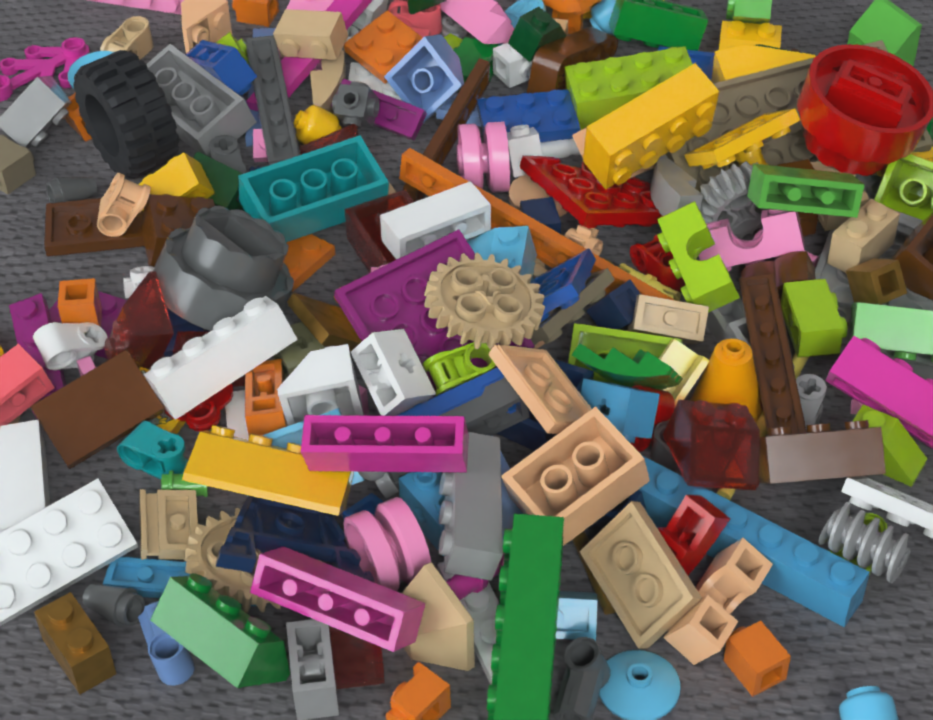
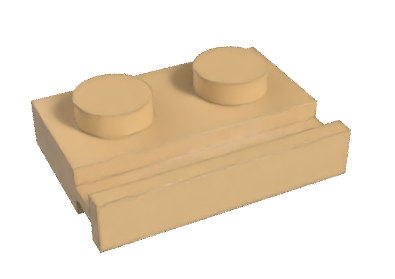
(166, 522)

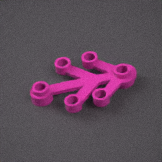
(36, 66)

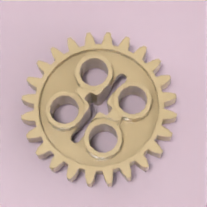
(484, 301)
(202, 556)

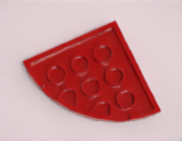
(586, 197)

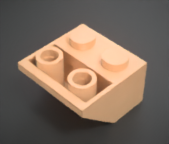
(204, 21)

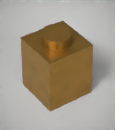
(876, 281)

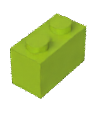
(812, 318)

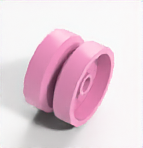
(487, 157)
(388, 543)

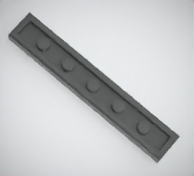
(272, 99)

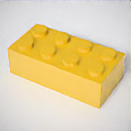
(650, 126)

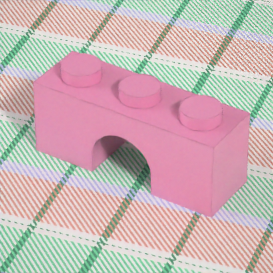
(779, 236)

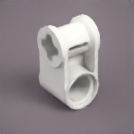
(67, 342)

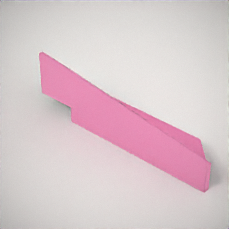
(480, 18)

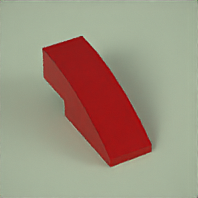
(693, 530)

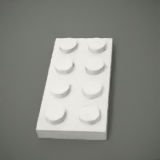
(59, 548)

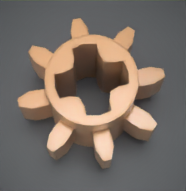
(586, 238)

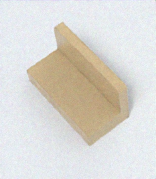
(669, 319)

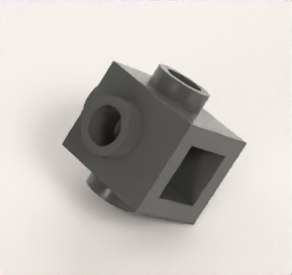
(356, 105)

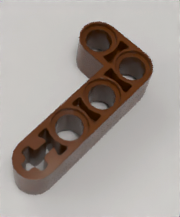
(582, 46)

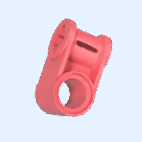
(426, 19)

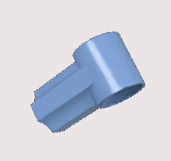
(168, 656)

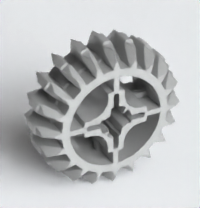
(727, 199)

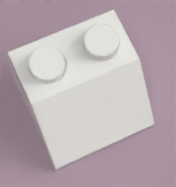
(320, 385)

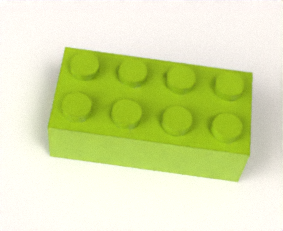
(610, 83)

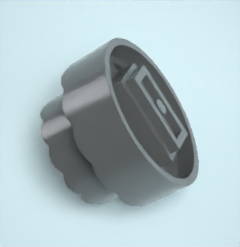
(222, 266)

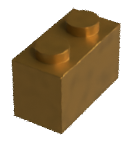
(75, 643)

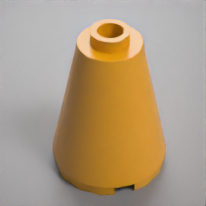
(730, 377)

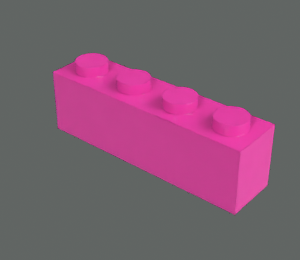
(885, 386)
(385, 443)
(338, 598)

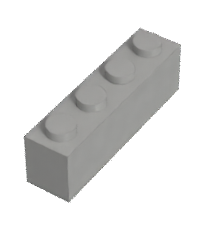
(473, 512)

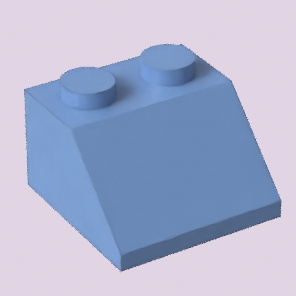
(427, 74)

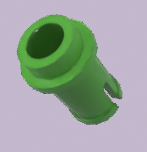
(174, 482)

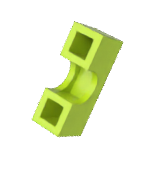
(686, 237)

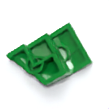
(619, 369)

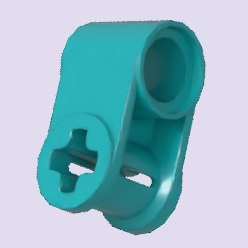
(153, 450)

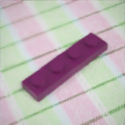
(27, 318)

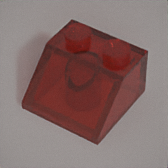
(142, 325)
(715, 444)

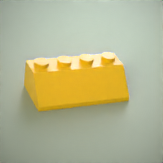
(265, 471)

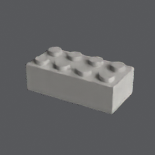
(199, 101)

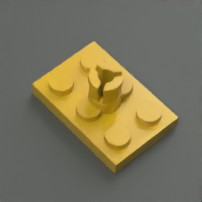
(744, 141)

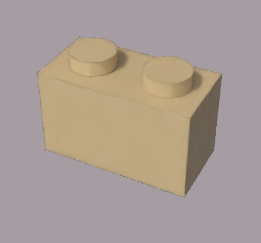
(310, 34)
(864, 236)

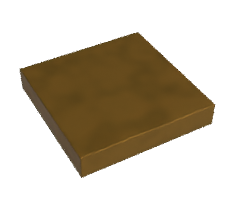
(324, 321)

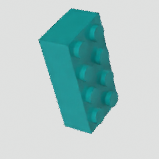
(313, 188)

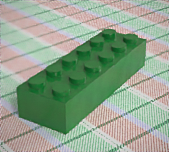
(526, 619)

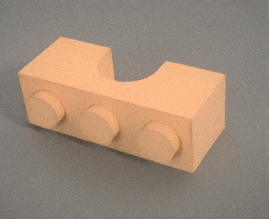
(725, 584)

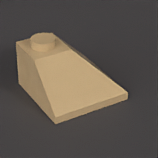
(446, 625)

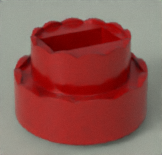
(863, 108)

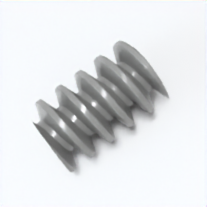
(866, 542)

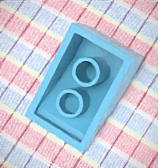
(508, 243)

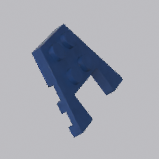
(274, 525)

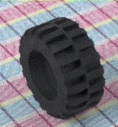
(126, 114)

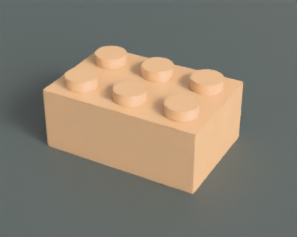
(578, 474)

